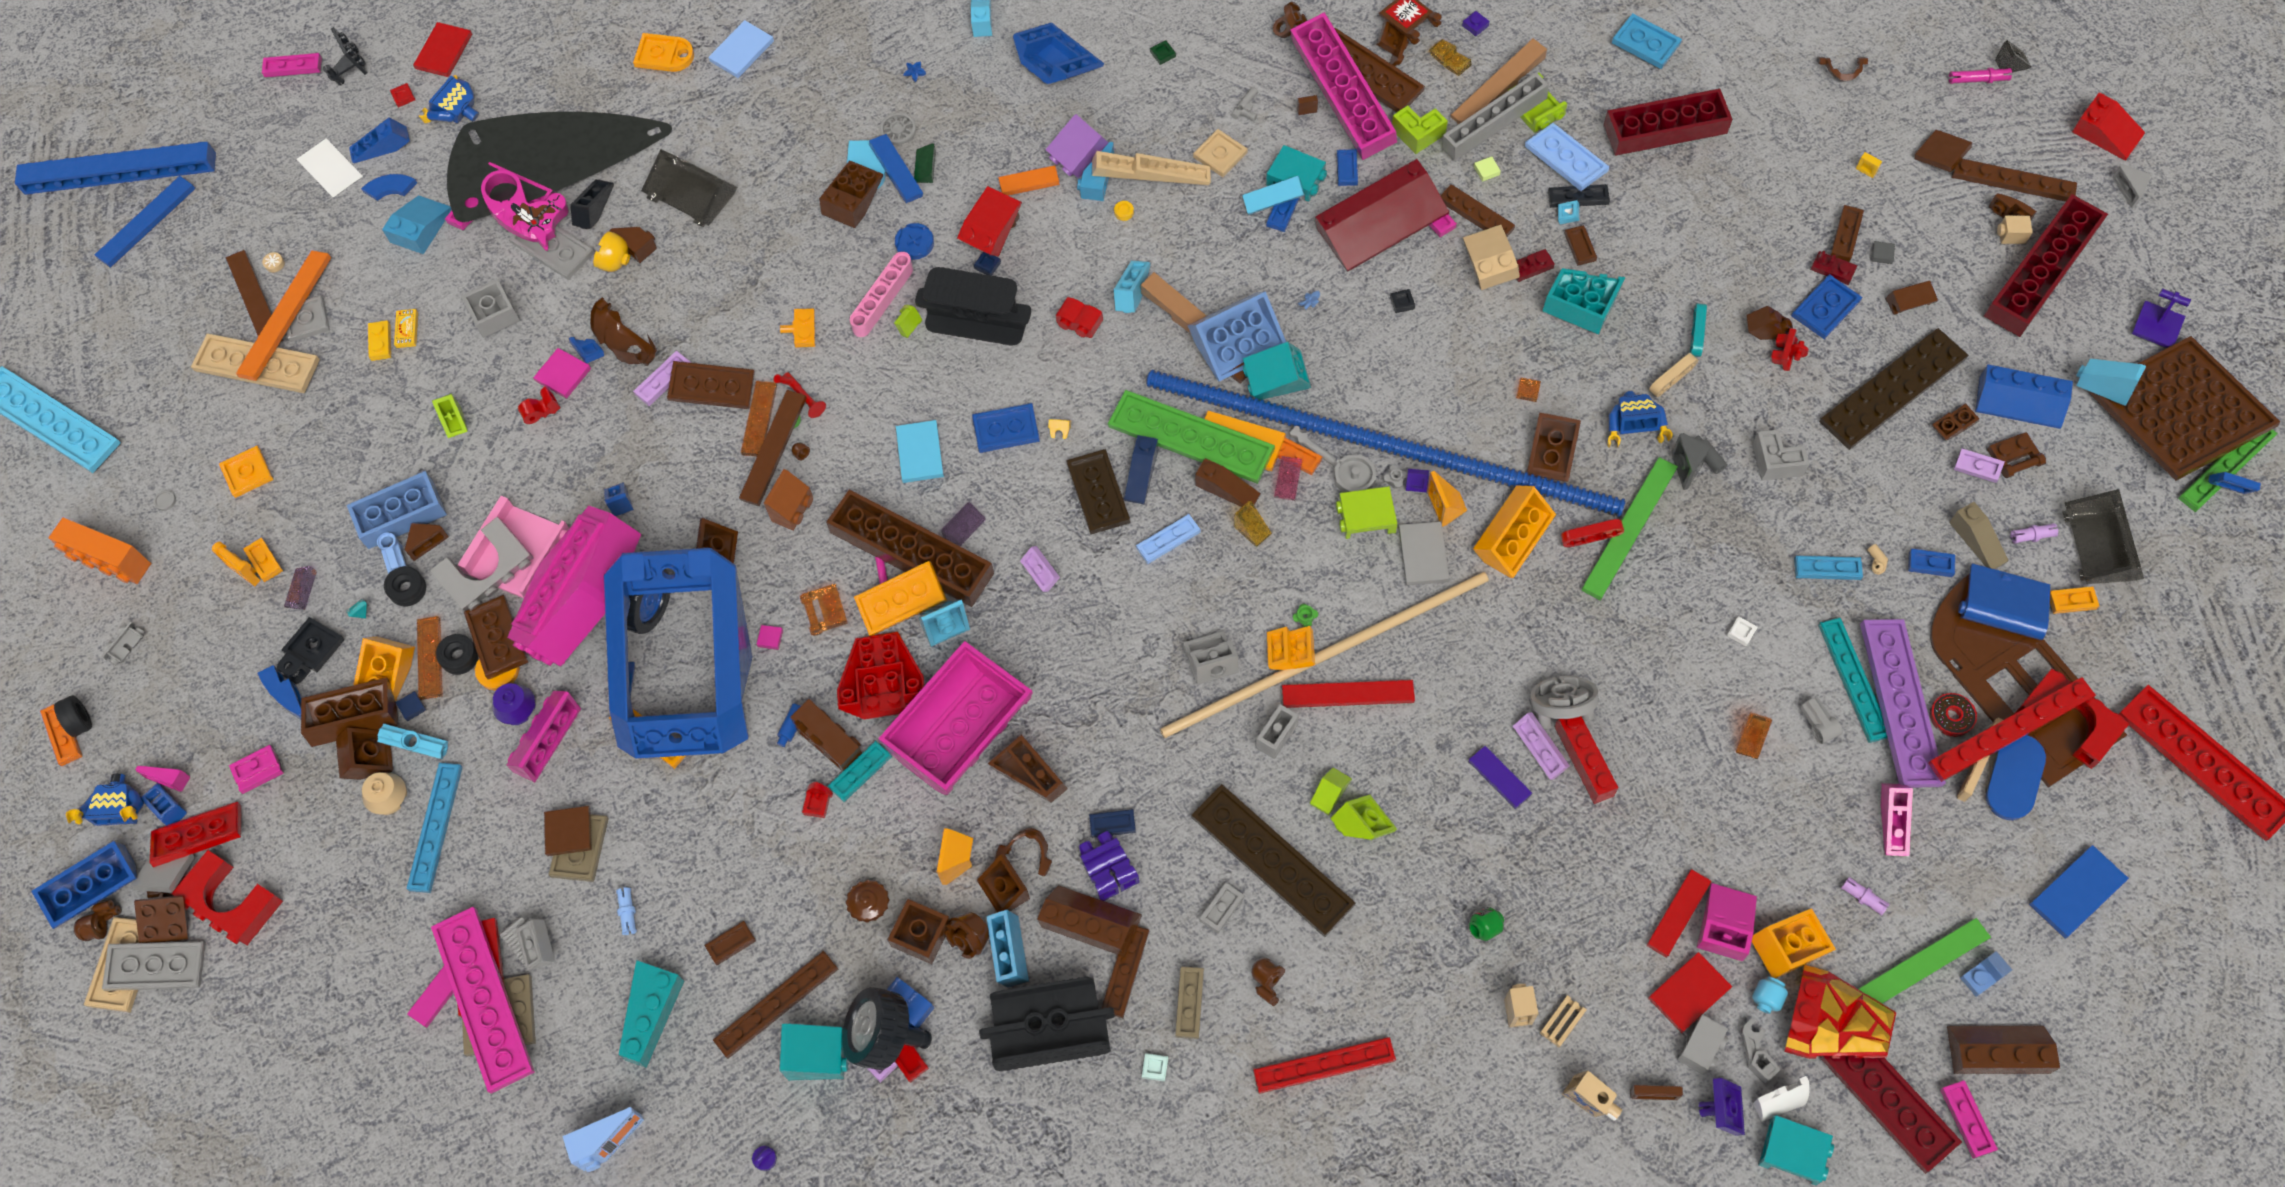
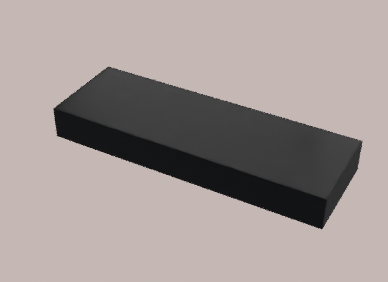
(1589, 196)

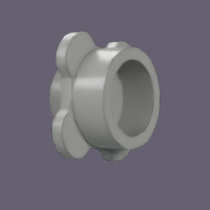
(1391, 480)

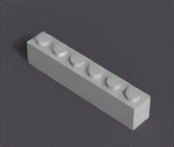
(1495, 116)

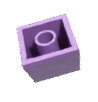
(1075, 146)

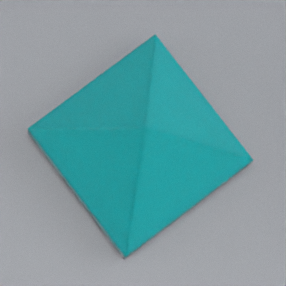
(358, 610)

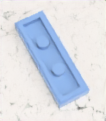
(1168, 539)

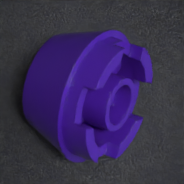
(513, 703)

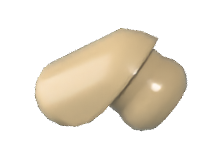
(1880, 560)

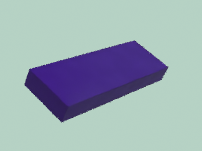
(1500, 777)

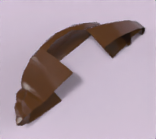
(618, 338)

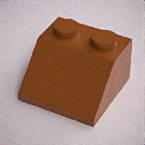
(788, 500)

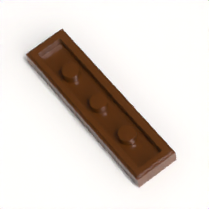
(1125, 974)

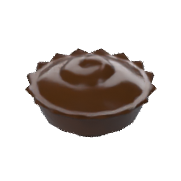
(867, 901)

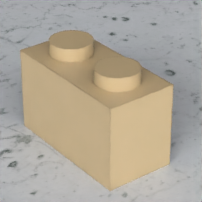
(1521, 1005)

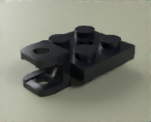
(300, 655)

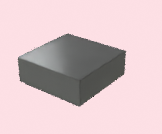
(1883, 252)

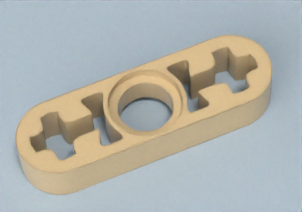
(1673, 375)

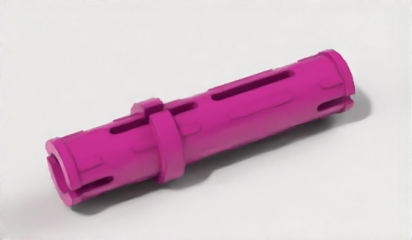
(1980, 75)

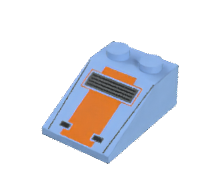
(601, 1139)

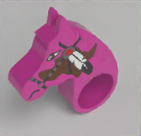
(528, 221)

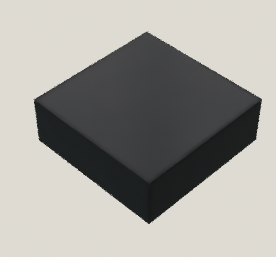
(1402, 301)

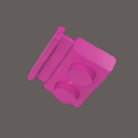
(256, 769)

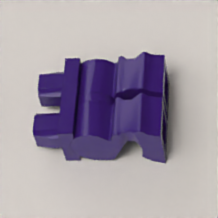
(1108, 858)

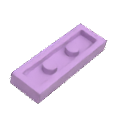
(658, 381)
(1541, 746)

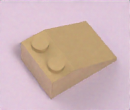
(1491, 257)

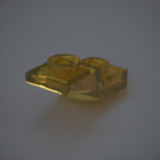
(1449, 57)

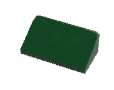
(925, 164)

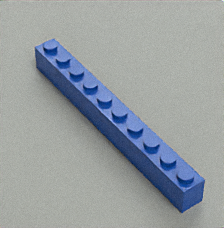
(115, 168)

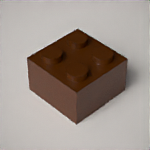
(919, 931)

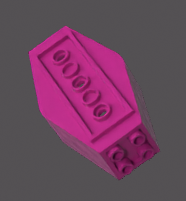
(569, 587)

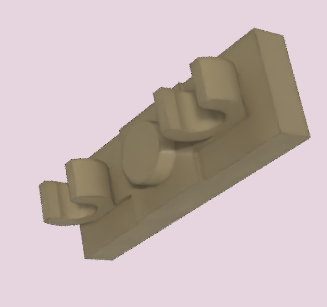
(1189, 1002)

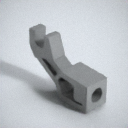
(1752, 1049)

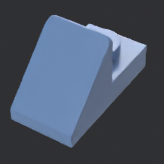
(1986, 974)

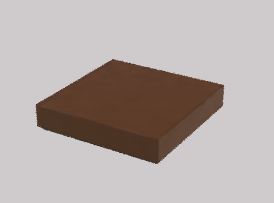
(1943, 150)
(567, 831)

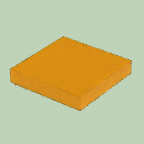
(246, 471)

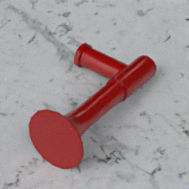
(815, 408)

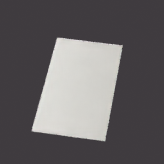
(329, 167)

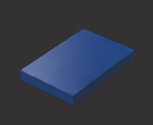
(1826, 306)
(1005, 428)

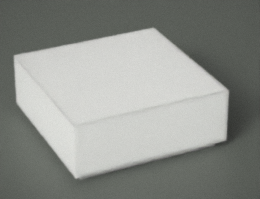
(1742, 631)

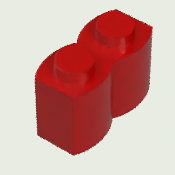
(1079, 317)

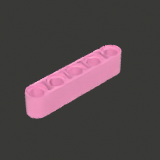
(878, 302)

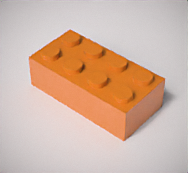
(99, 551)

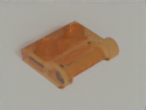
(830, 606)

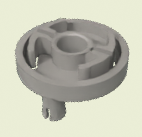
(1564, 699)

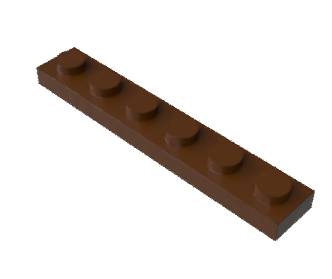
(2014, 180)

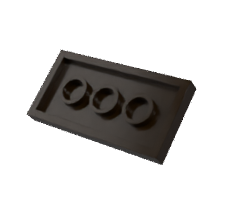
(1098, 491)

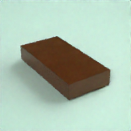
(1580, 245)
(730, 943)
(1656, 1092)

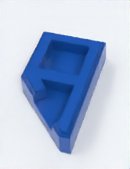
(588, 349)

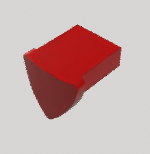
(816, 800)

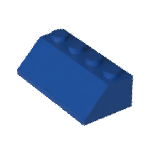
(2023, 396)
(85, 883)

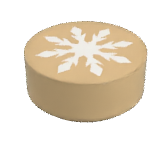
(273, 262)

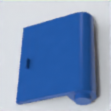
(2007, 602)

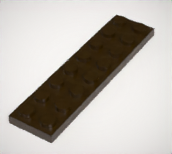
(1893, 388)
(1273, 860)

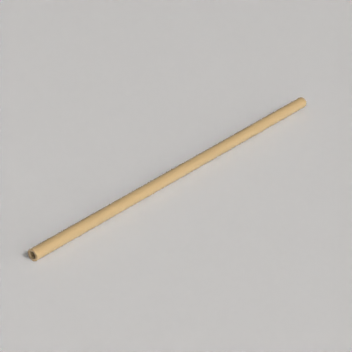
(1324, 654)

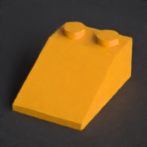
(384, 659)
(1792, 943)

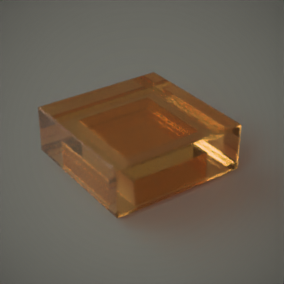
(1528, 389)

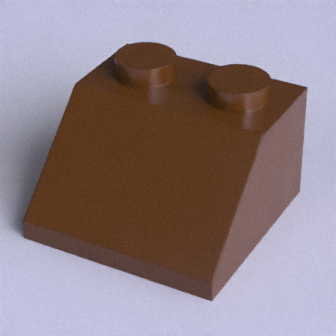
(361, 754)

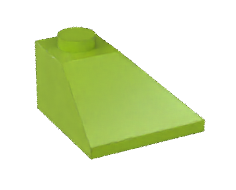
(1362, 819)

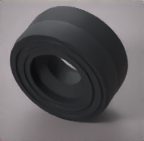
(397, 578)
(448, 646)
(72, 716)

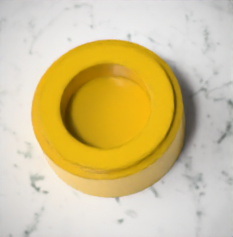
(1124, 210)

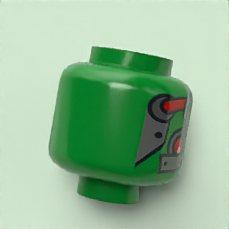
(1486, 924)

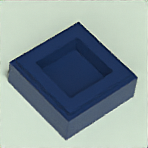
(987, 263)
(411, 706)

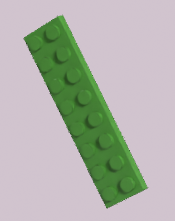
(1192, 436)

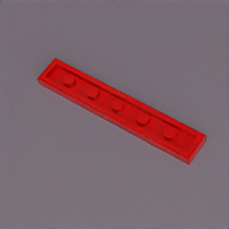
(1348, 694)
(1324, 1065)

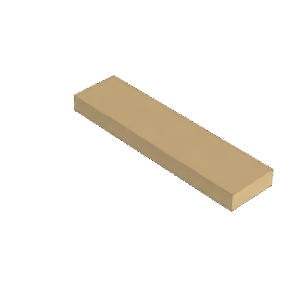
(1974, 774)

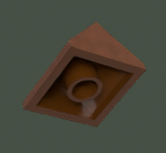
(717, 537)
(1003, 885)

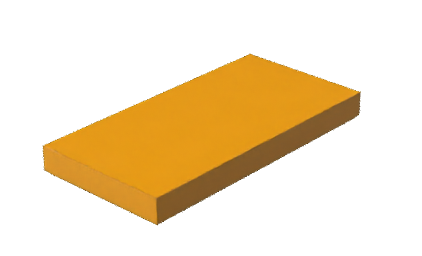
(1259, 432)
(900, 598)

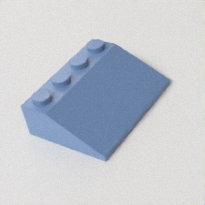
(1236, 334)

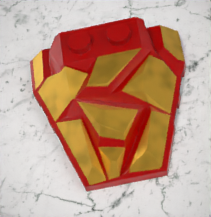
(1837, 1020)

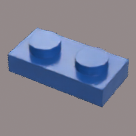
(1931, 563)

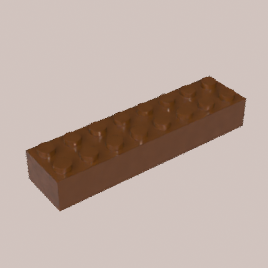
(909, 545)

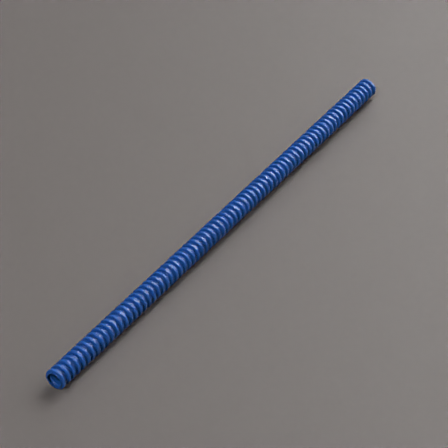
(1384, 442)

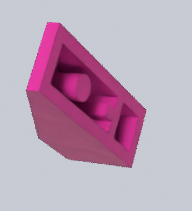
(1896, 818)

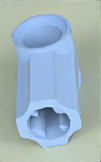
(393, 554)

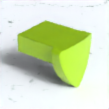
(907, 320)

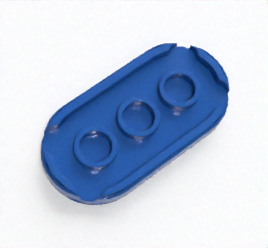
(2016, 778)

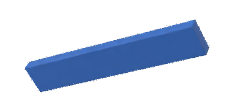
(144, 221)

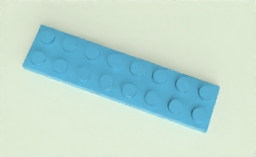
(54, 422)

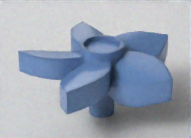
(1311, 299)

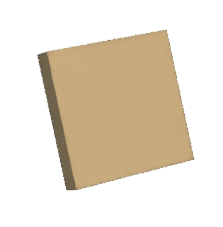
(1220, 153)

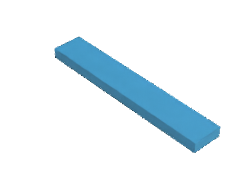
(434, 828)

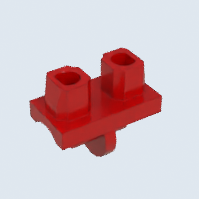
(1791, 347)

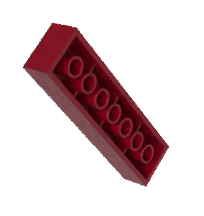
(2045, 265)

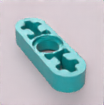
(1698, 329)

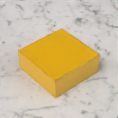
(1869, 165)

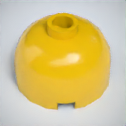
(612, 253)

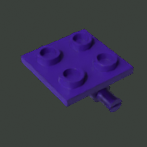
(2160, 323)

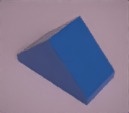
(618, 499)

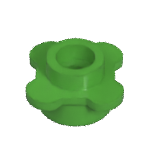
(1308, 610)

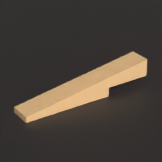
(1149, 168)

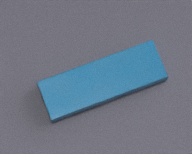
(1828, 567)

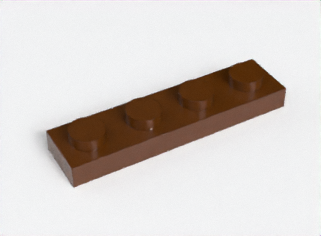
(1474, 210)

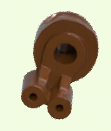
(95, 924)
(1267, 975)

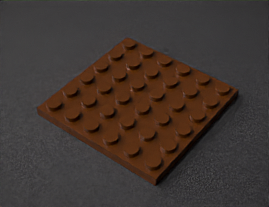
(2189, 409)

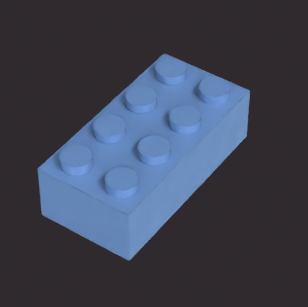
(396, 508)

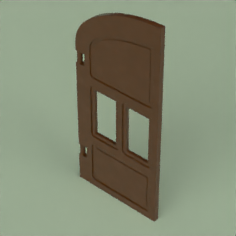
(1987, 650)

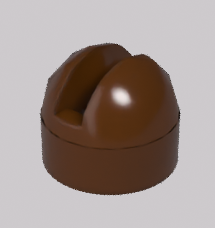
(800, 451)

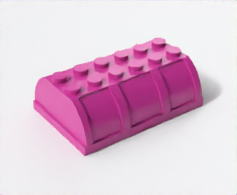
(954, 718)

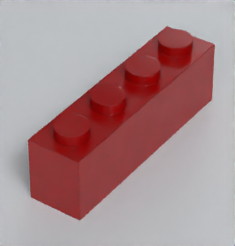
(1586, 758)

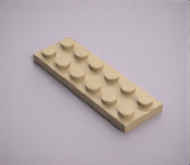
(284, 369)

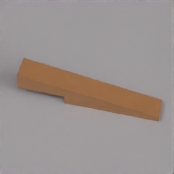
(1502, 80)
(1171, 301)

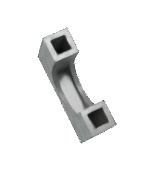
(511, 555)

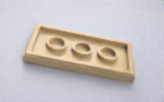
(120, 932)

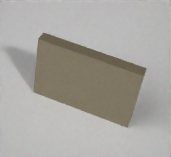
(582, 865)

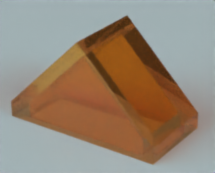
(1753, 735)

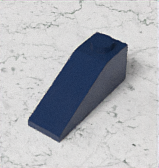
(1141, 469)

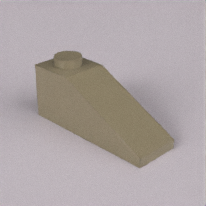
(1979, 535)

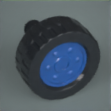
(646, 611)

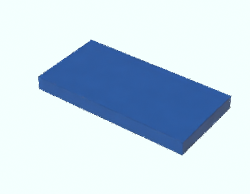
(2079, 891)

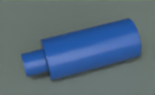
(787, 729)

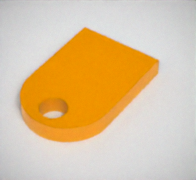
(663, 53)

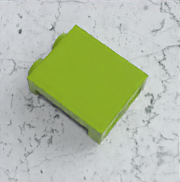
(1544, 113)
(1366, 511)

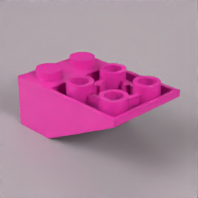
(1728, 922)

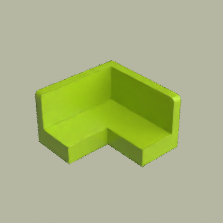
(1417, 131)

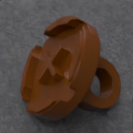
(1291, 18)

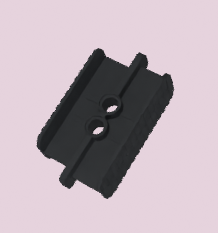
(973, 306)
(1080, 1036)

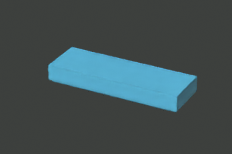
(1273, 195)

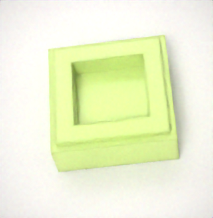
(1487, 169)

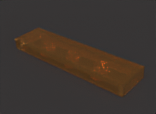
(758, 418)
(428, 667)

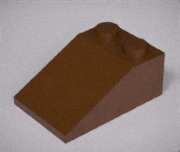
(1554, 447)

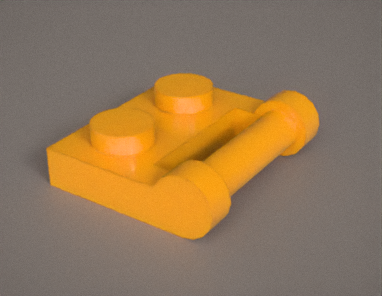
(238, 565)

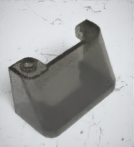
(687, 188)
(2103, 539)

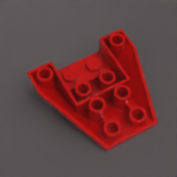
(879, 677)

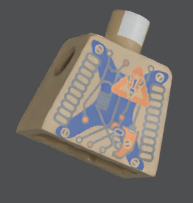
(1592, 1095)

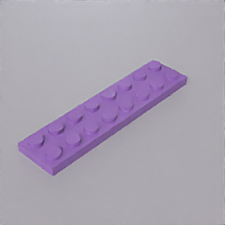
(1901, 701)

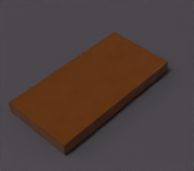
(710, 385)
(489, 629)

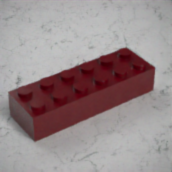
(1667, 122)

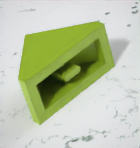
(450, 415)
(1330, 790)

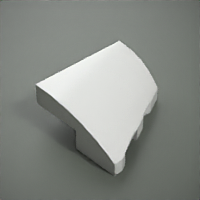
(1782, 1099)

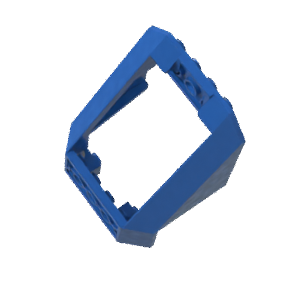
(700, 732)

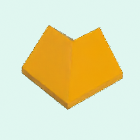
(1445, 499)
(954, 855)

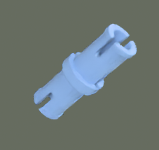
(626, 911)

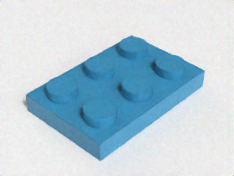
(1646, 41)

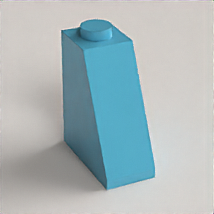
(2110, 379)

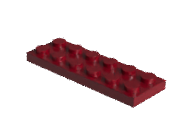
(1896, 1108)

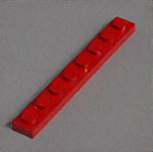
(2011, 729)

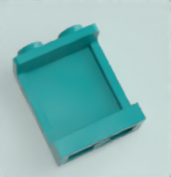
(1294, 163)
(1797, 1150)

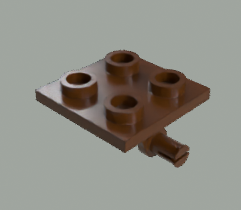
(161, 918)

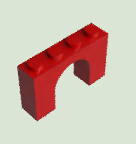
(2102, 723)
(240, 923)

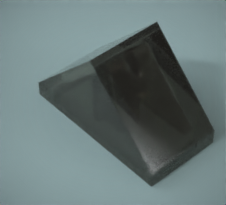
(2012, 57)

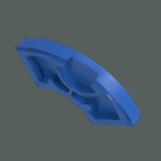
(388, 185)

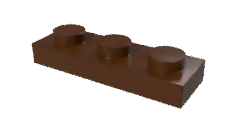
(1847, 233)

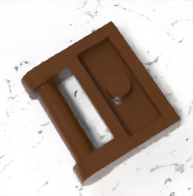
(2014, 449)

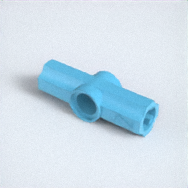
(400, 738)

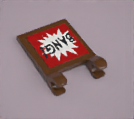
(1408, 15)

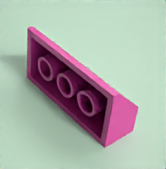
(544, 735)

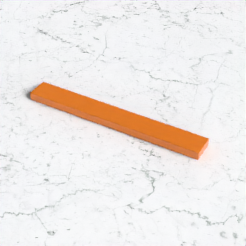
(283, 315)

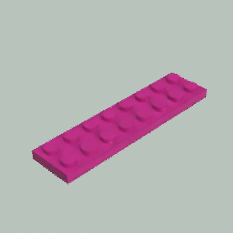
(482, 1000)

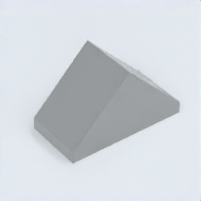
(2131, 183)

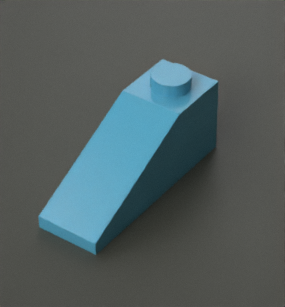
(981, 18)
(1128, 289)

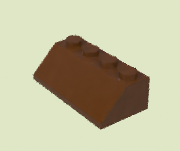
(356, 706)
(1089, 920)
(2002, 1050)

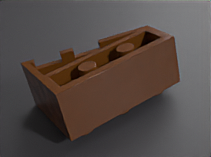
(826, 735)

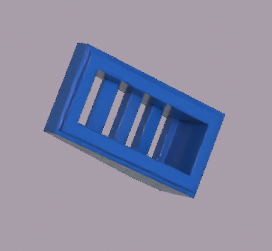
(164, 806)

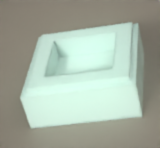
(1155, 1067)

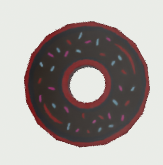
(1962, 706)

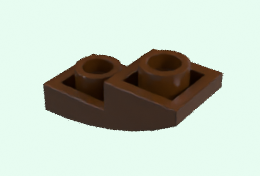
(2006, 205)
(1956, 422)

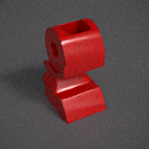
(533, 409)

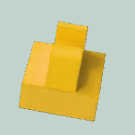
(1059, 424)

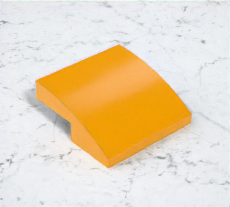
(1290, 648)

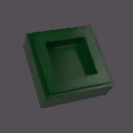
(1162, 52)

